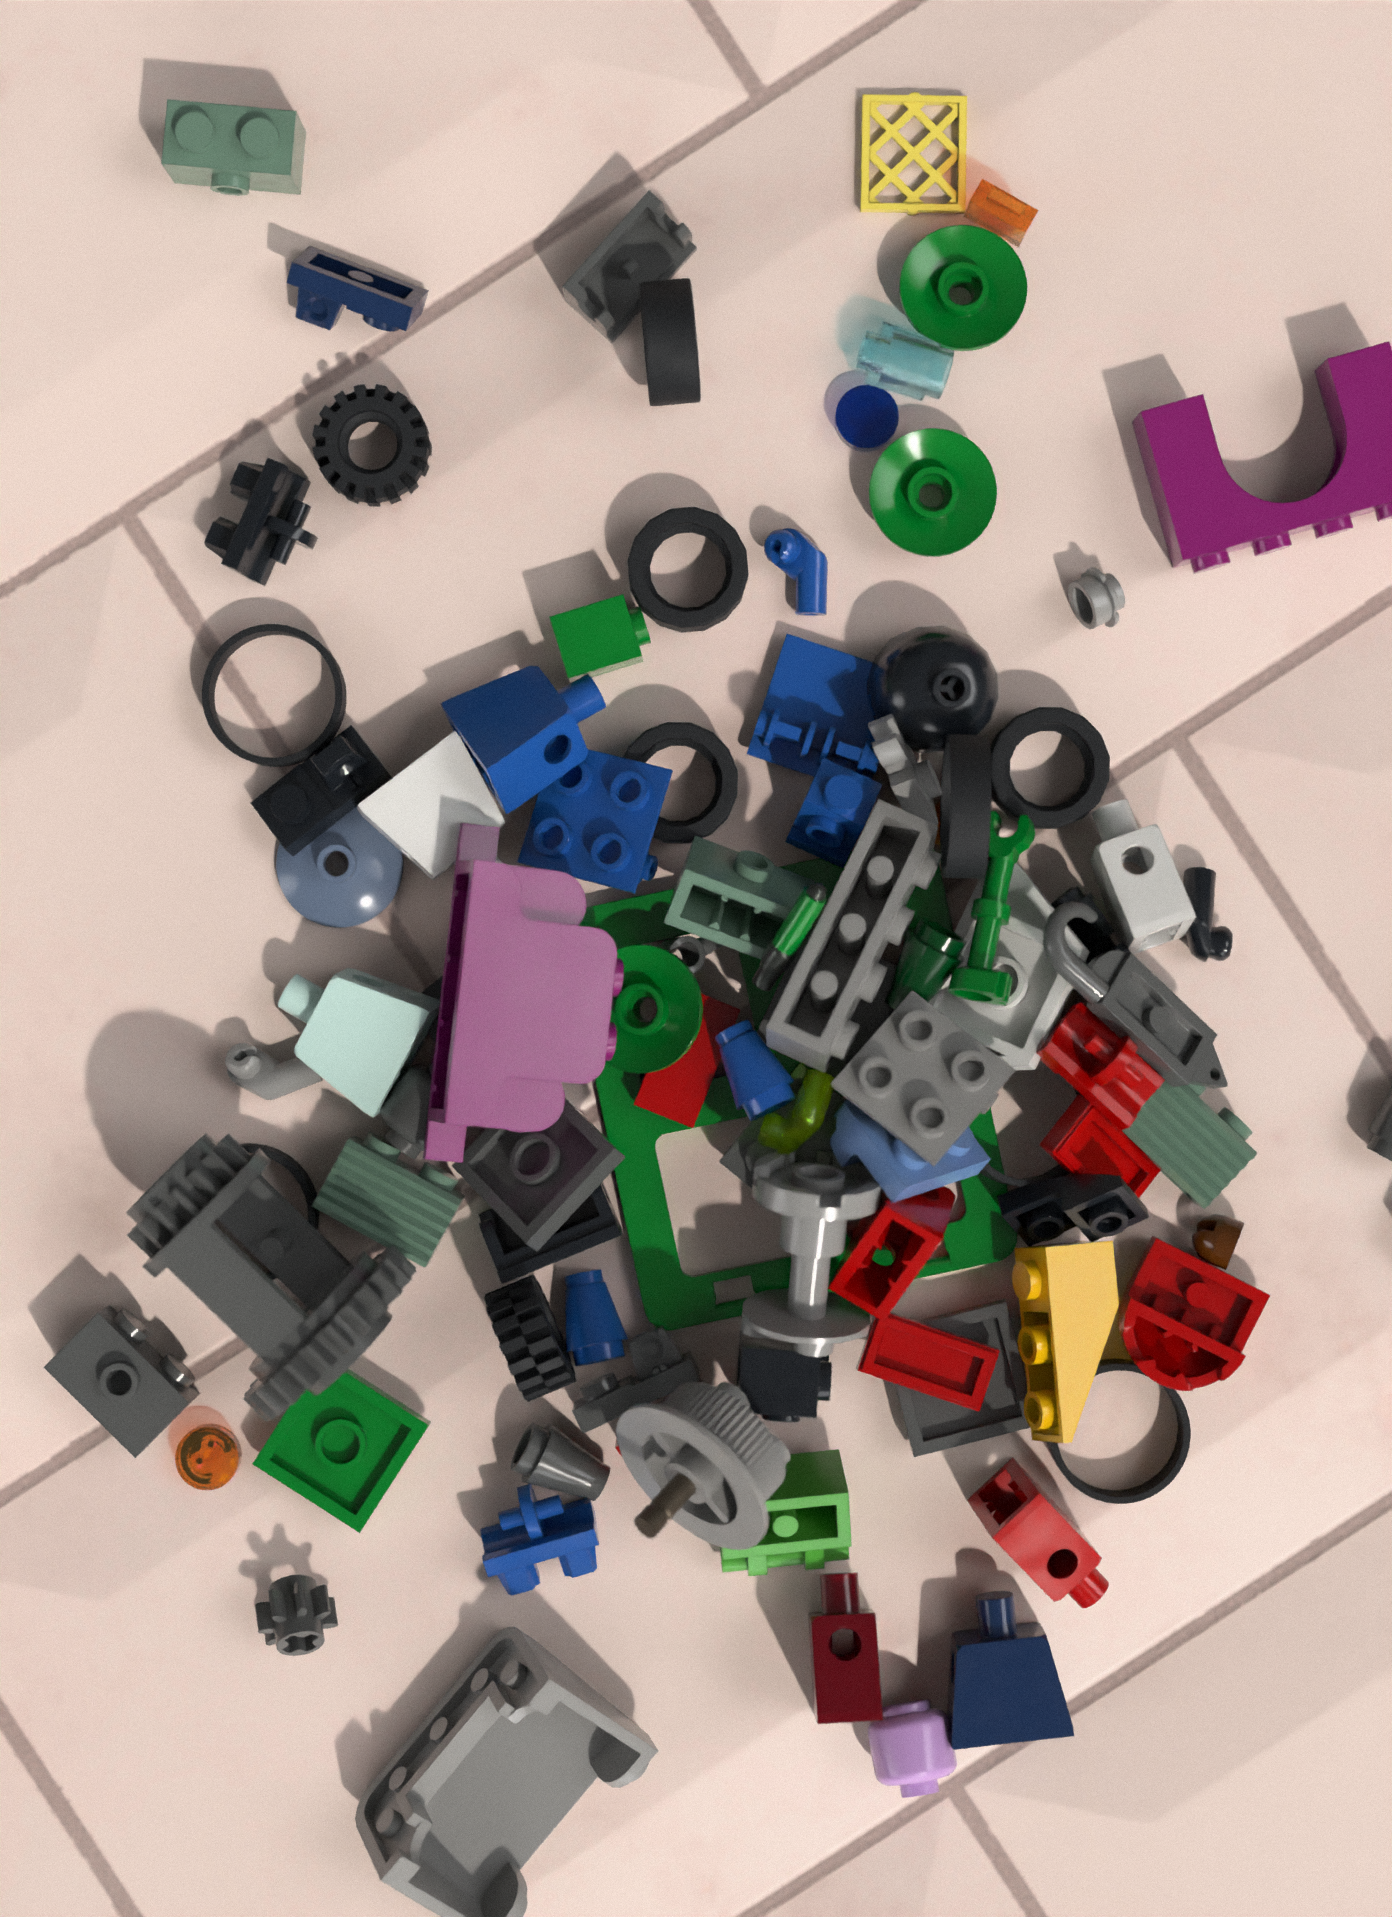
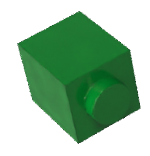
(600, 637)

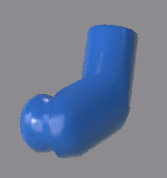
(802, 563)

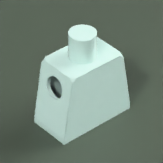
(359, 1032)

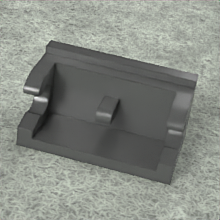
(638, 250)

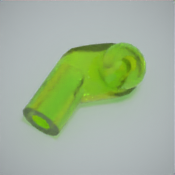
(805, 1118)

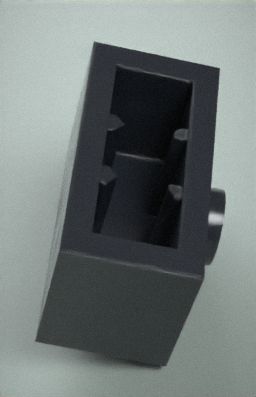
(780, 1380)

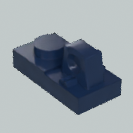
(332, 282)

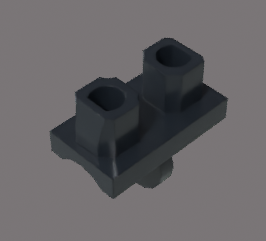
(268, 524)

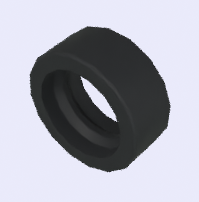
(670, 342)
(687, 521)
(723, 766)
(1095, 766)

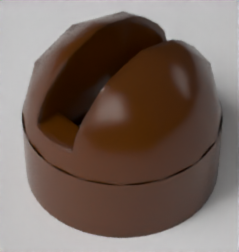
(1217, 1239)

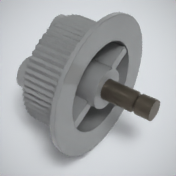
(703, 1463)

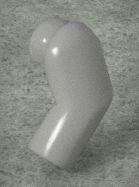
(266, 1075)

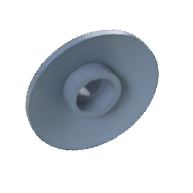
(357, 894)

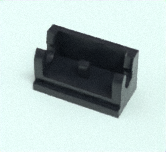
(587, 1227)

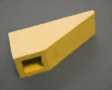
(1065, 1320)

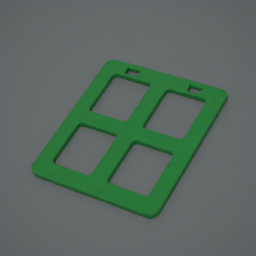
(689, 1300)

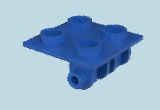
(816, 711)
(599, 822)

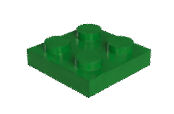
(343, 1447)

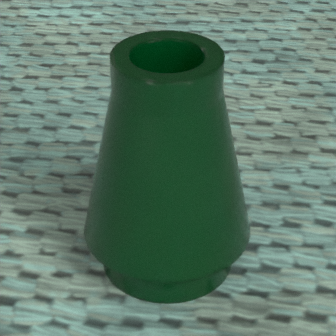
(925, 961)

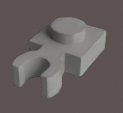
(911, 781)

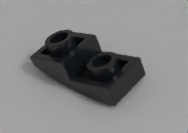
(1092, 1202)

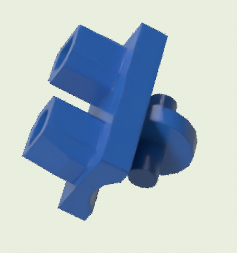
(540, 1533)

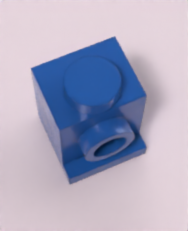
(833, 813)

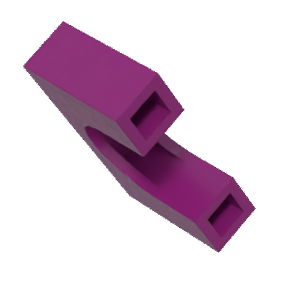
(1211, 515)

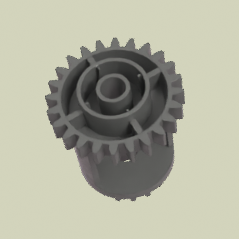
(292, 1343)

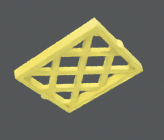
(913, 103)

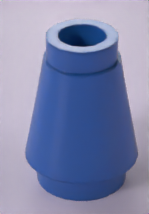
(753, 1072)
(592, 1320)

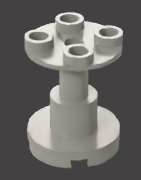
(815, 1212)

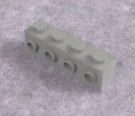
(851, 937)

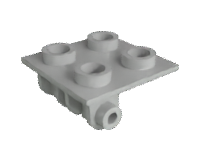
(923, 1078)

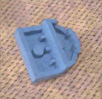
(893, 1163)

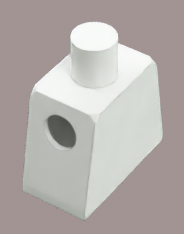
(427, 803)
(1146, 906)

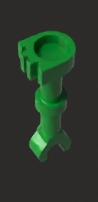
(978, 979)

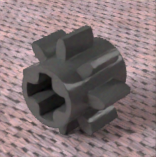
(296, 1615)

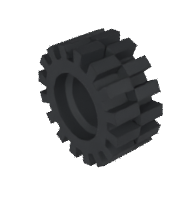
(360, 408)
(530, 1338)

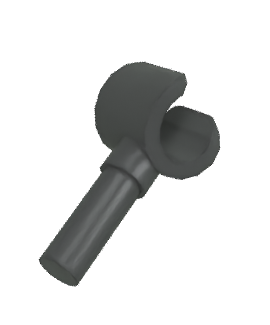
(691, 949)

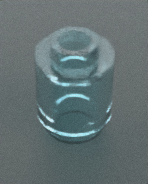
(904, 362)

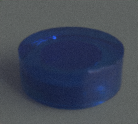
(866, 418)

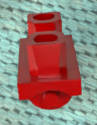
(1100, 1065)

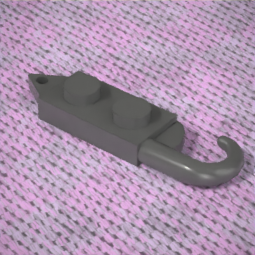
(1136, 1005)

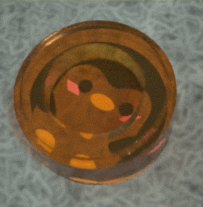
(208, 1456)

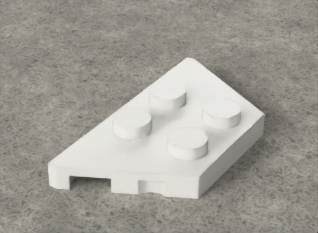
(1036, 990)

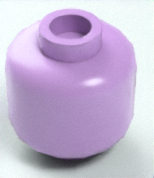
(912, 1747)

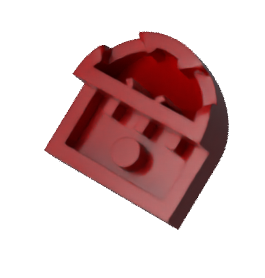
(1186, 1318)

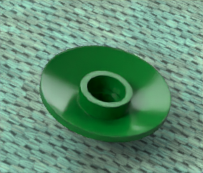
(970, 260)
(938, 460)
(678, 998)

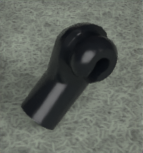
(1202, 938)

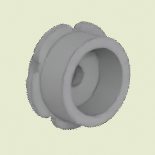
(1096, 599)

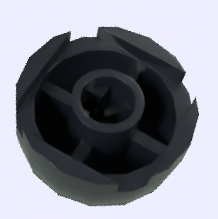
(908, 686)

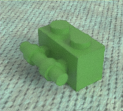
(804, 1519)

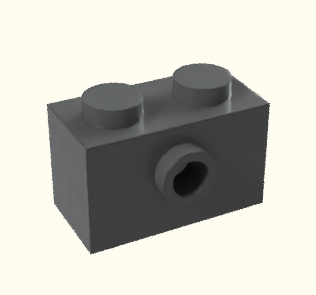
(123, 1378)

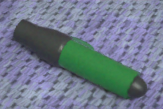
(783, 948)

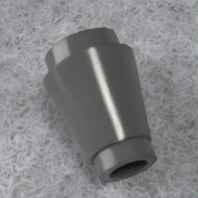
(558, 1463)

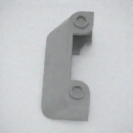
(493, 1779)

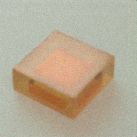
(1000, 213)

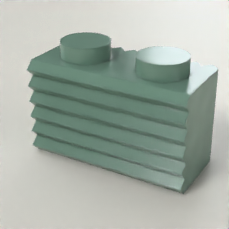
(1191, 1141)
(390, 1198)

